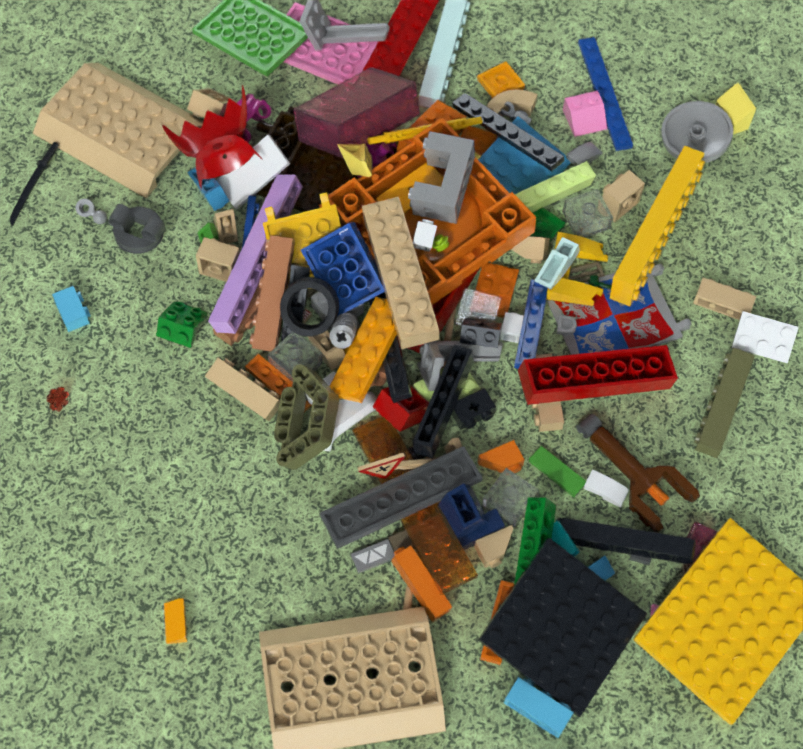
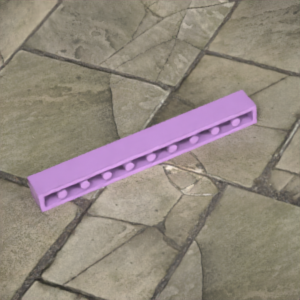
(248, 267)

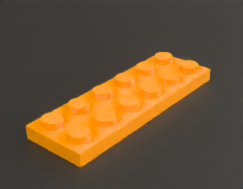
(365, 353)

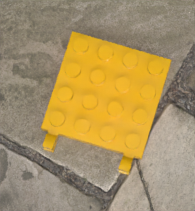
(304, 227)

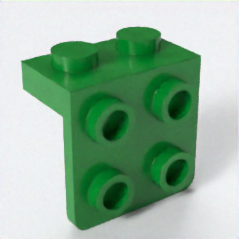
(179, 323)

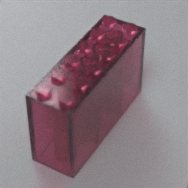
(357, 110)

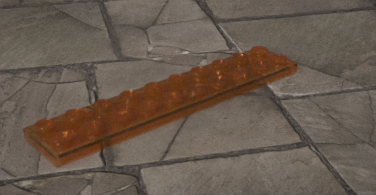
(426, 528)

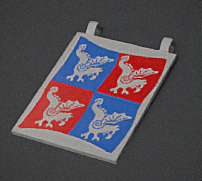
(617, 326)

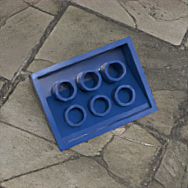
(346, 265)

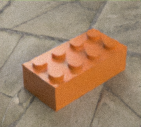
(431, 115)

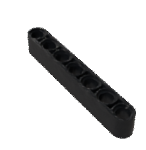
(630, 541)

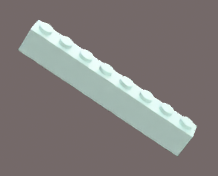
(443, 51)

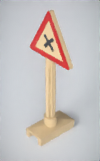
(384, 467)

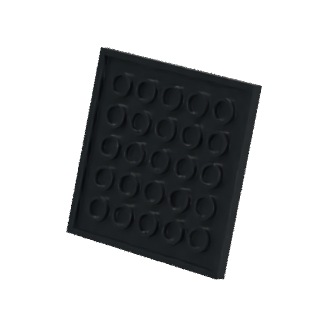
(562, 627)

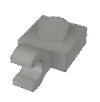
(512, 114)

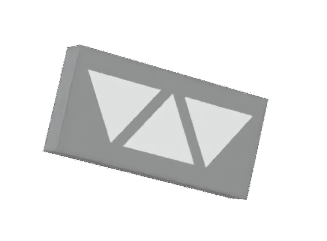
(372, 556)

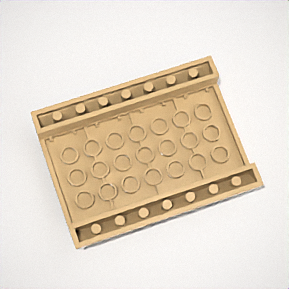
(113, 126)

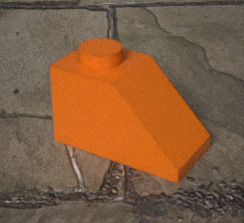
(502, 457)

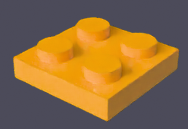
(500, 79)

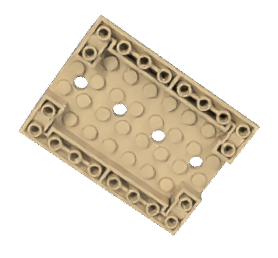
(355, 707)

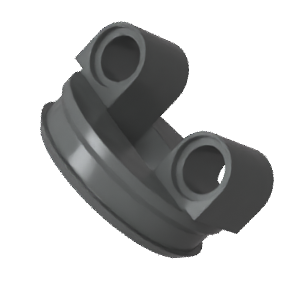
(123, 220)

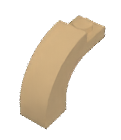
(521, 100)

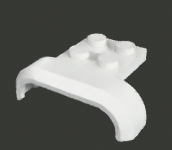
(348, 411)

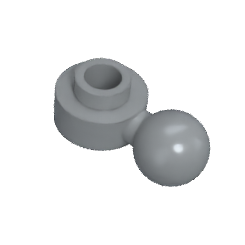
(99, 216)

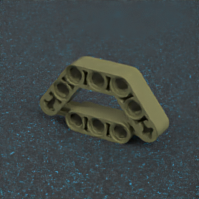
(291, 416)

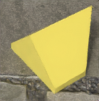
(357, 158)

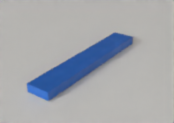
(531, 323)

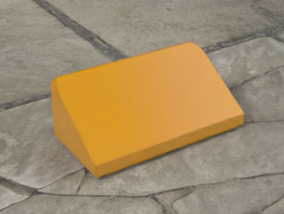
(175, 621)

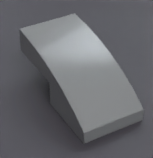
(583, 153)

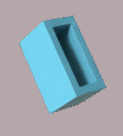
(71, 309)

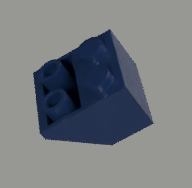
(463, 510)

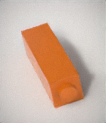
(420, 582)

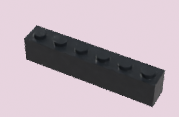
(443, 401)

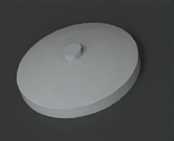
(698, 127)

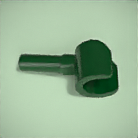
(594, 281)

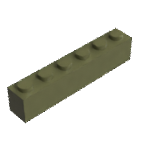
(725, 402)

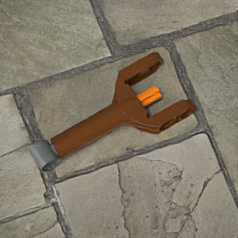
(642, 479)

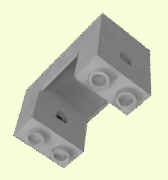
(457, 158)

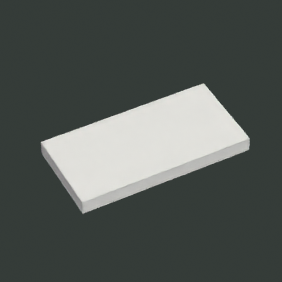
(255, 173)

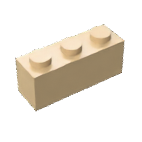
(723, 298)

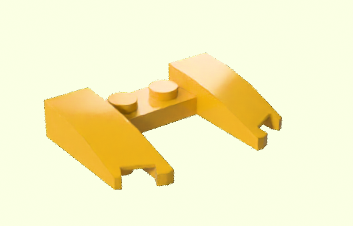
(575, 291)

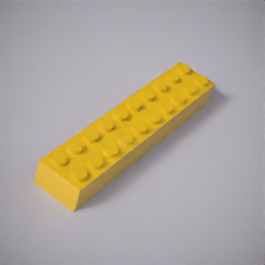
(656, 226)

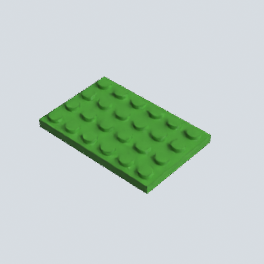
(252, 33)

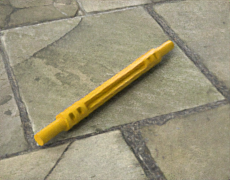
(409, 133)

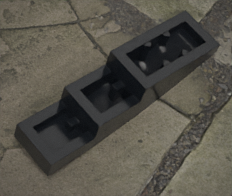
(299, 300)

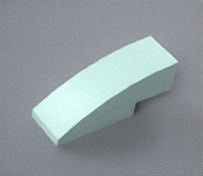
(557, 263)

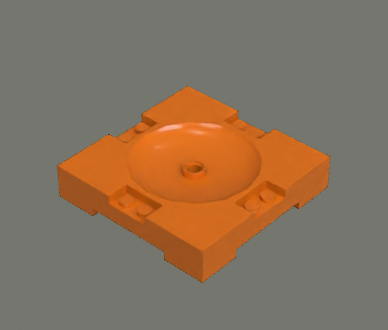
(486, 228)

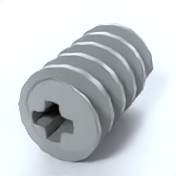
(344, 330)

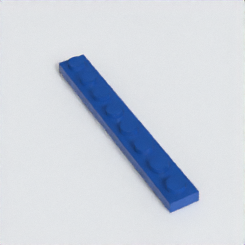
(601, 82)

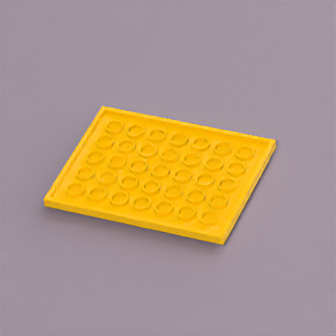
(727, 621)

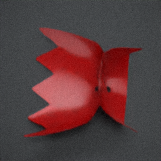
(214, 139)

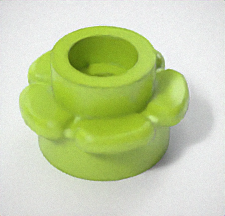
(440, 243)

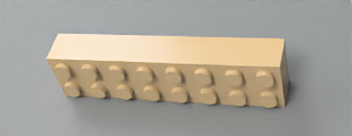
(400, 273)

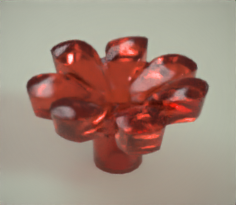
(57, 398)

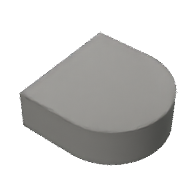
(566, 325)

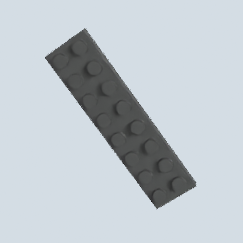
(399, 497)

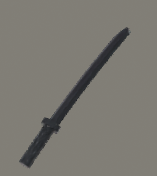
(41, 165)

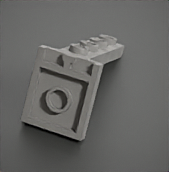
(321, 32)
(437, 352)

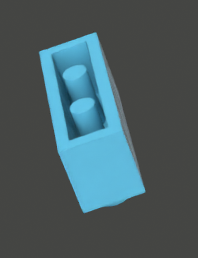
(538, 707)

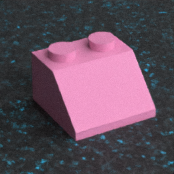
(585, 113)

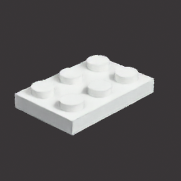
(765, 337)

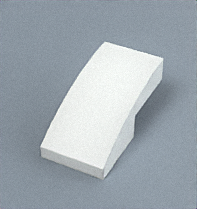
(606, 487)

